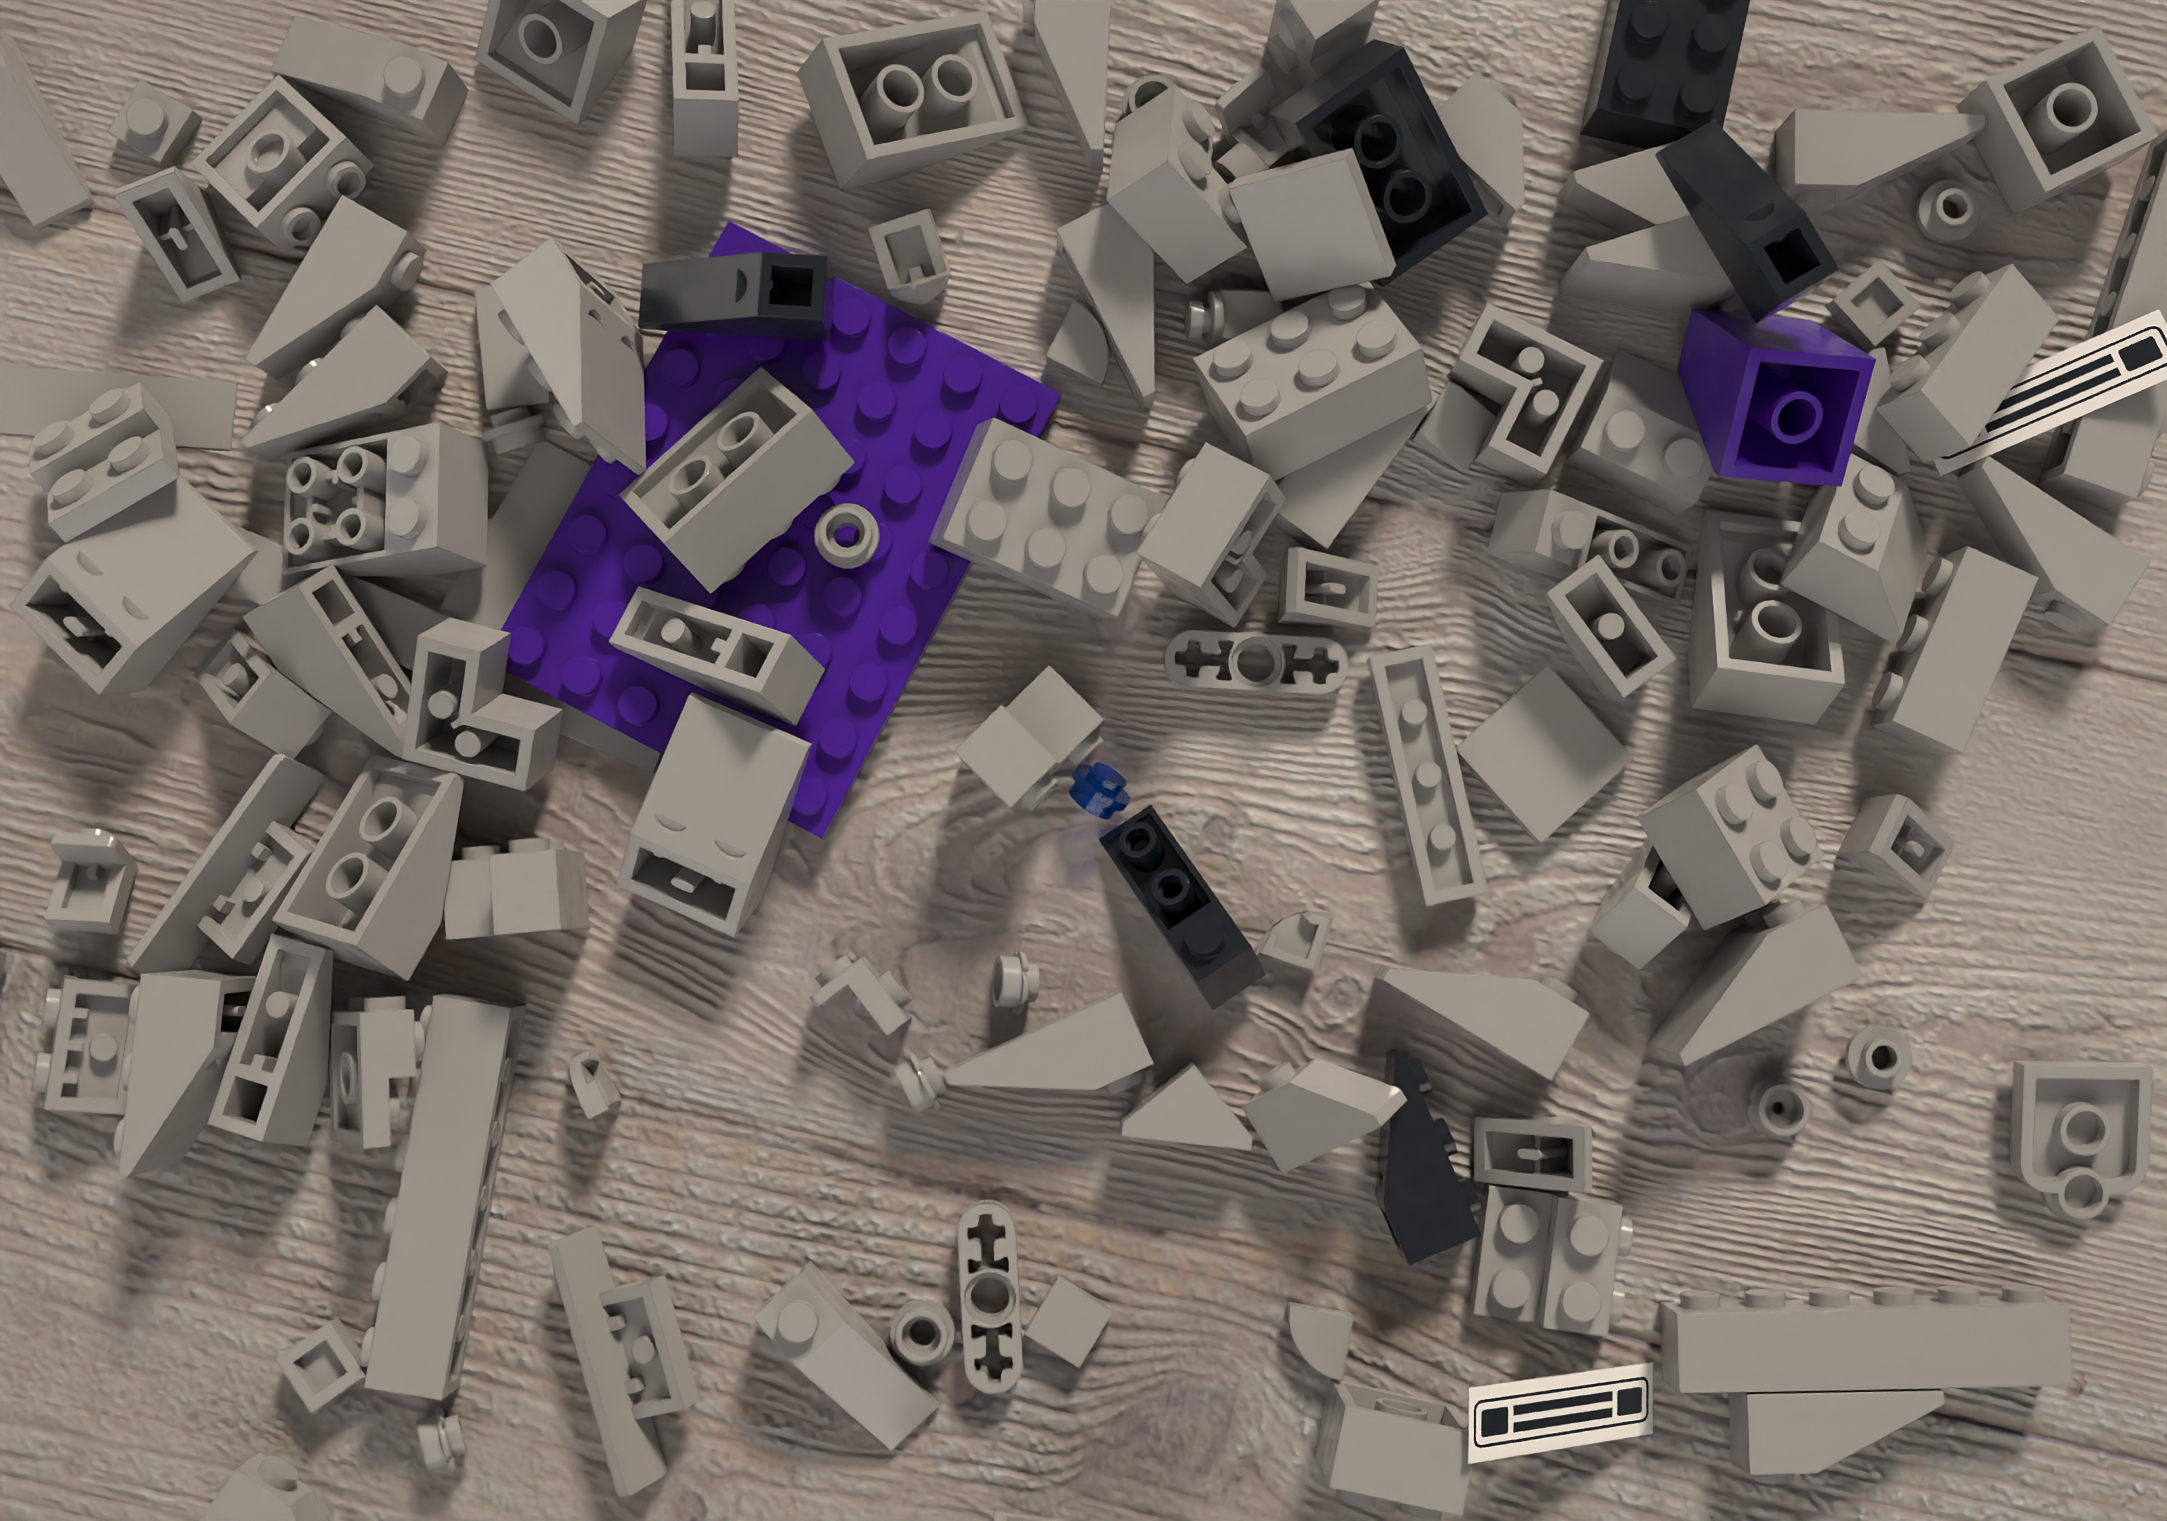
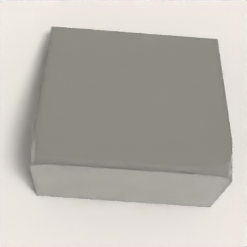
(1455, 427)

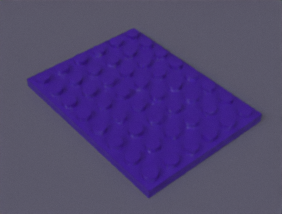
(904, 413)

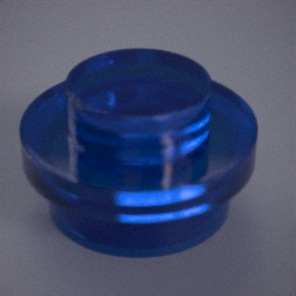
(1099, 790)

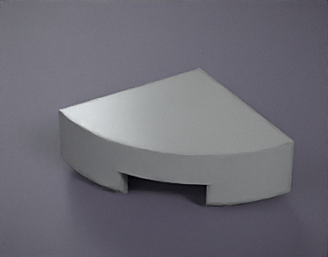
(1080, 346)
(1297, 940)
(593, 1084)
(1321, 1337)

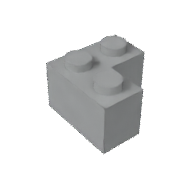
(1319, 34)
(1170, 190)
(1534, 380)
(1209, 531)
(462, 717)
(1031, 740)
(516, 892)

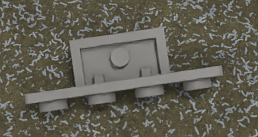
(238, 877)
(627, 1355)

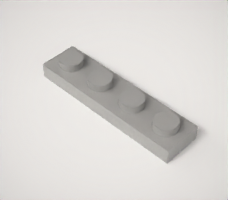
(1427, 775)

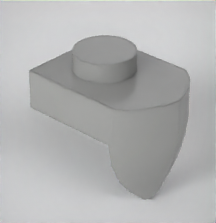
(911, 257)

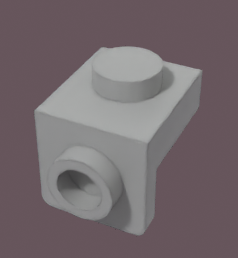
(1246, 117)
(91, 882)
(880, 995)

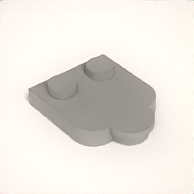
(2080, 1131)

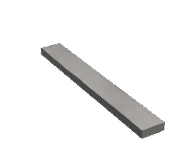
(399, 624)

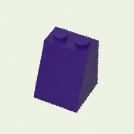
(1773, 395)

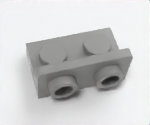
(87, 1046)

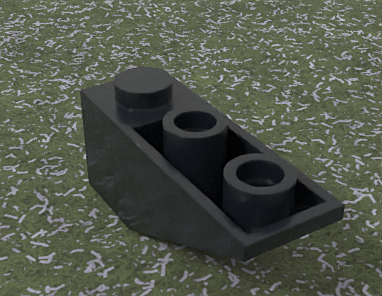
(1747, 221)
(740, 296)
(1183, 907)
(1414, 1177)

